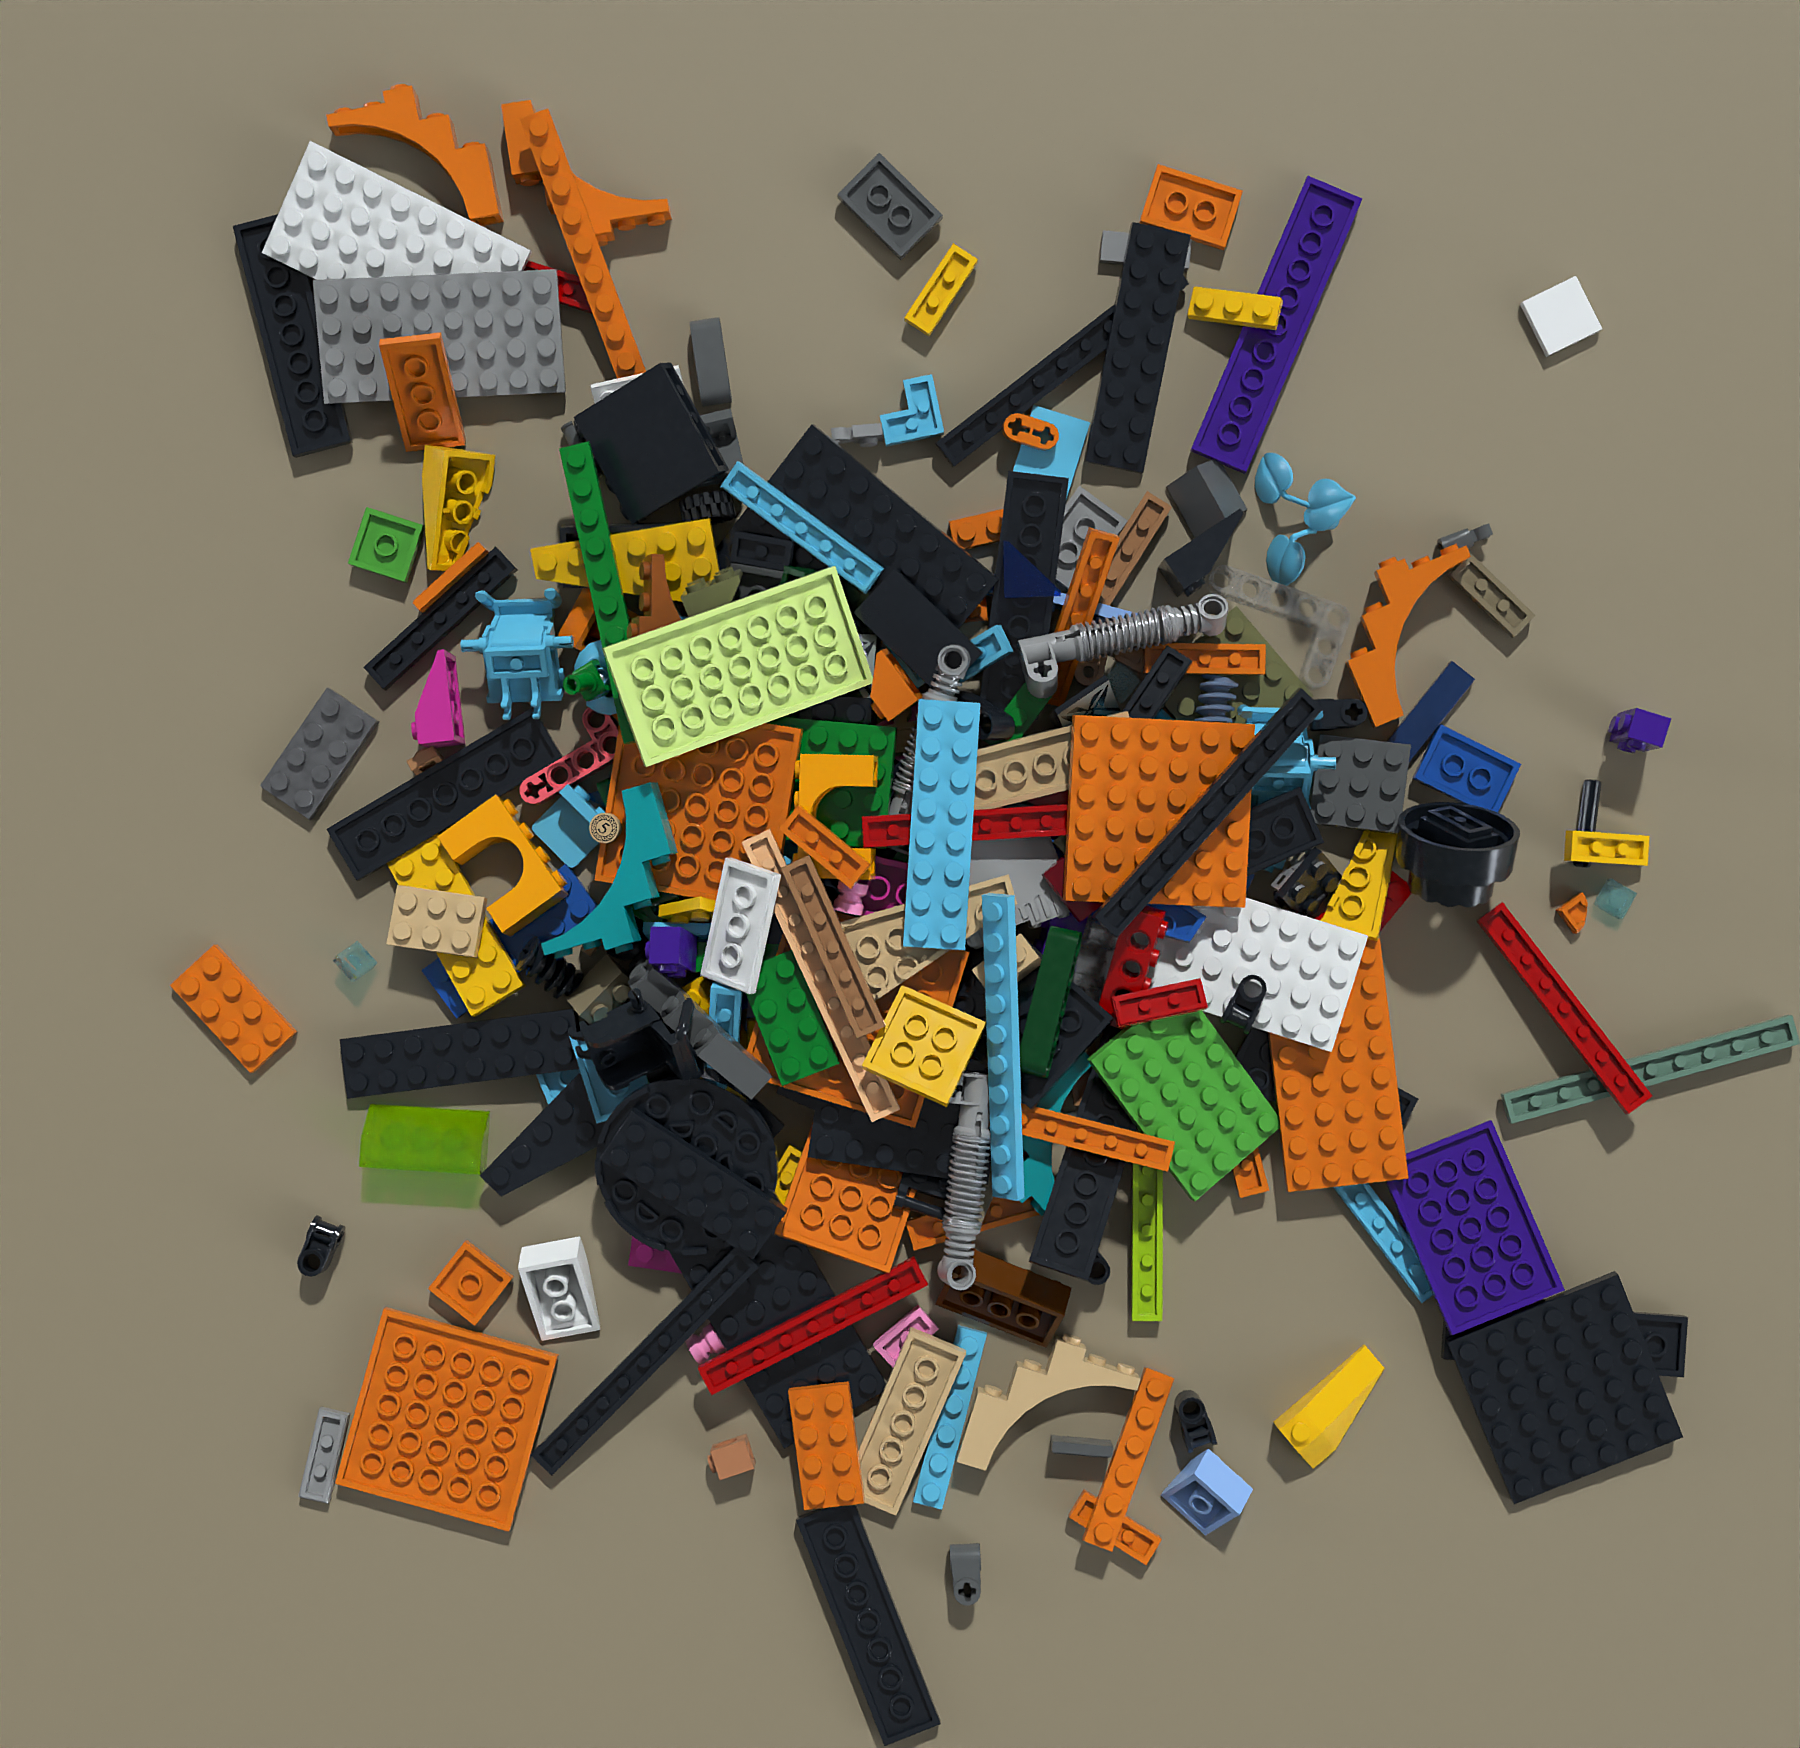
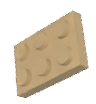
(437, 921)

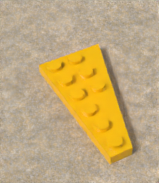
(686, 549)

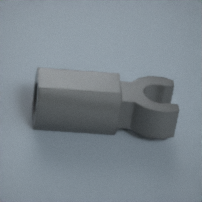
(1465, 537)

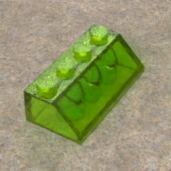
(425, 1139)

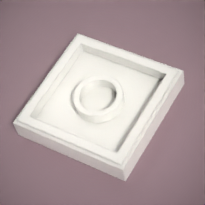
(1561, 316)

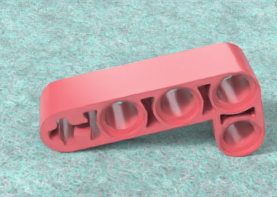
(571, 762)

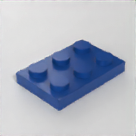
(1466, 770)

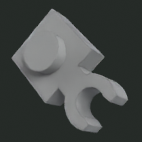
(865, 434)

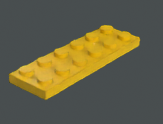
(478, 980)

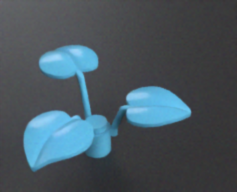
(1325, 508)

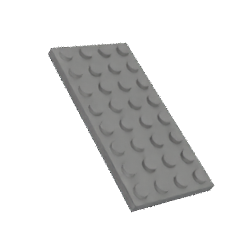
(494, 326)

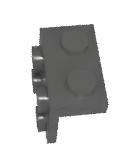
(723, 432)

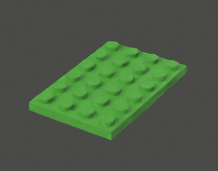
(1188, 1089)

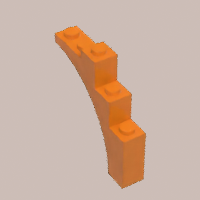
(436, 137)
(603, 208)
(1401, 587)

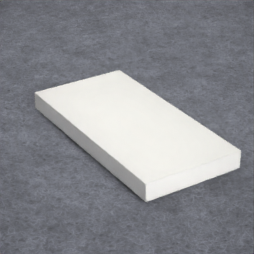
(740, 925)

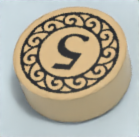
(605, 828)

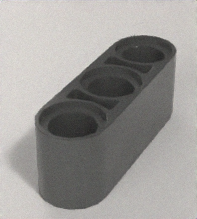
(710, 362)

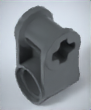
(966, 1568)

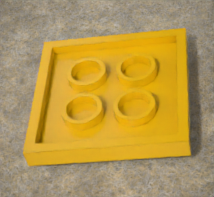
(924, 1045)

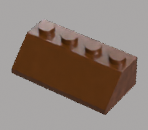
(1009, 1299)

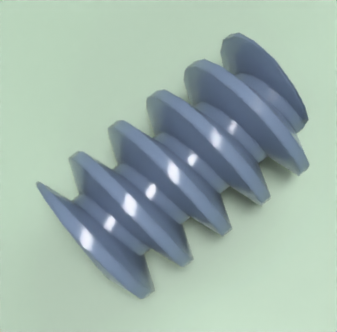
(1216, 699)

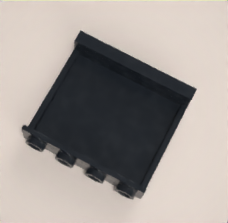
(650, 442)

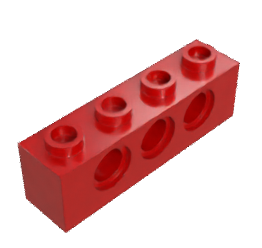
(1152, 924)

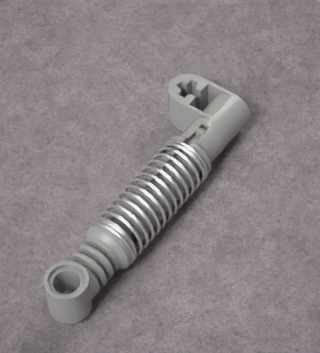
(1124, 633)
(944, 689)
(967, 1179)

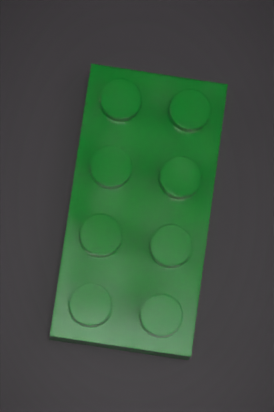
(790, 1020)

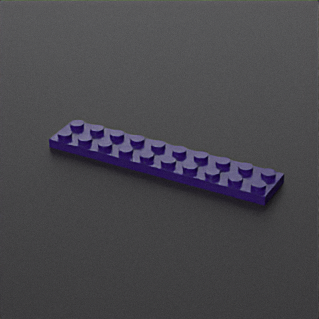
(1265, 355)

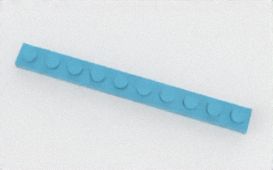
(1003, 1045)

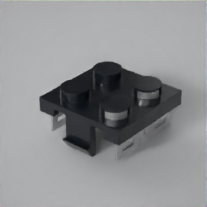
(1308, 884)

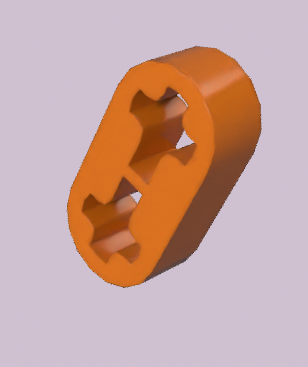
(1033, 425)

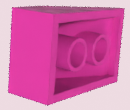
(439, 709)

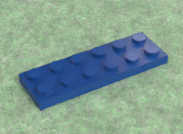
(547, 926)

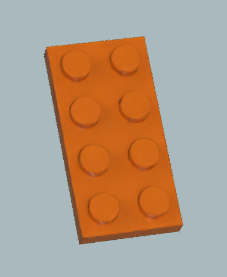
(422, 391)
(233, 1008)
(826, 1445)

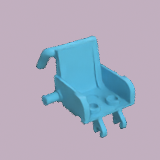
(521, 651)
(1292, 768)

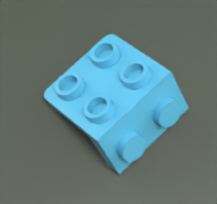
(567, 824)

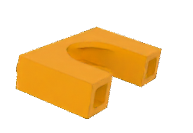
(826, 772)
(538, 886)

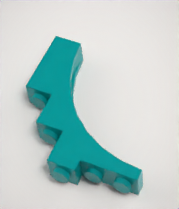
(646, 840)
(1038, 1162)

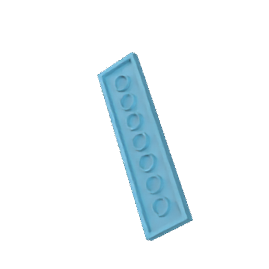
(941, 824)

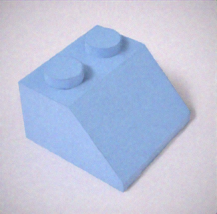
(1207, 1492)

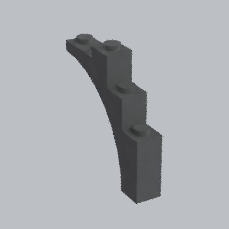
(705, 1035)

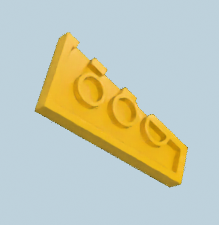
(1364, 886)

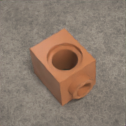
(731, 1457)

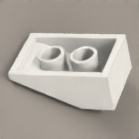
(559, 1288)

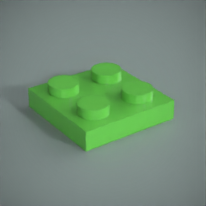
(386, 545)

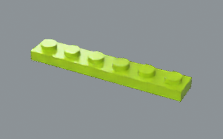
(1147, 1244)

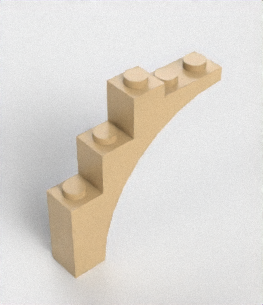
(1029, 1385)

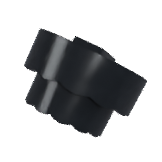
(1455, 851)

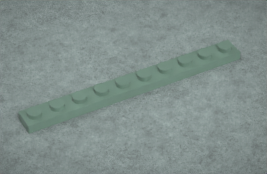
(1654, 1067)

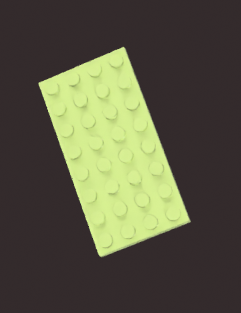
(738, 666)

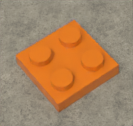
(470, 1282)

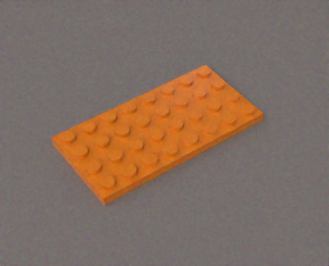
(1344, 1104)

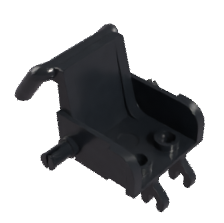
(637, 1042)

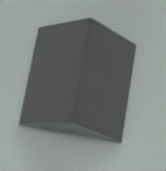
(1205, 496)

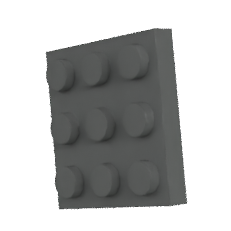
(1364, 788)

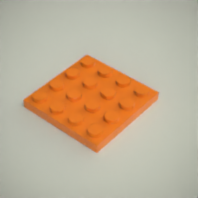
(845, 1210)

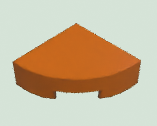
(1574, 912)

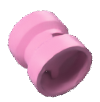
(850, 899)
(704, 1344)

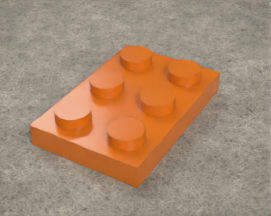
(1191, 206)

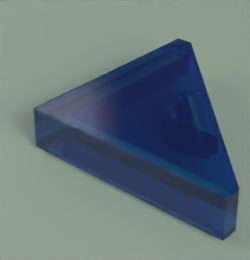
(1022, 577)

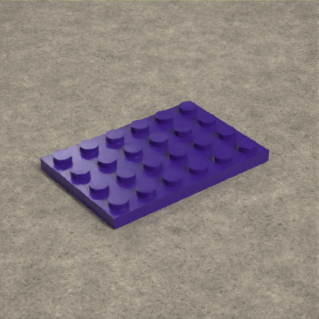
(1473, 1229)

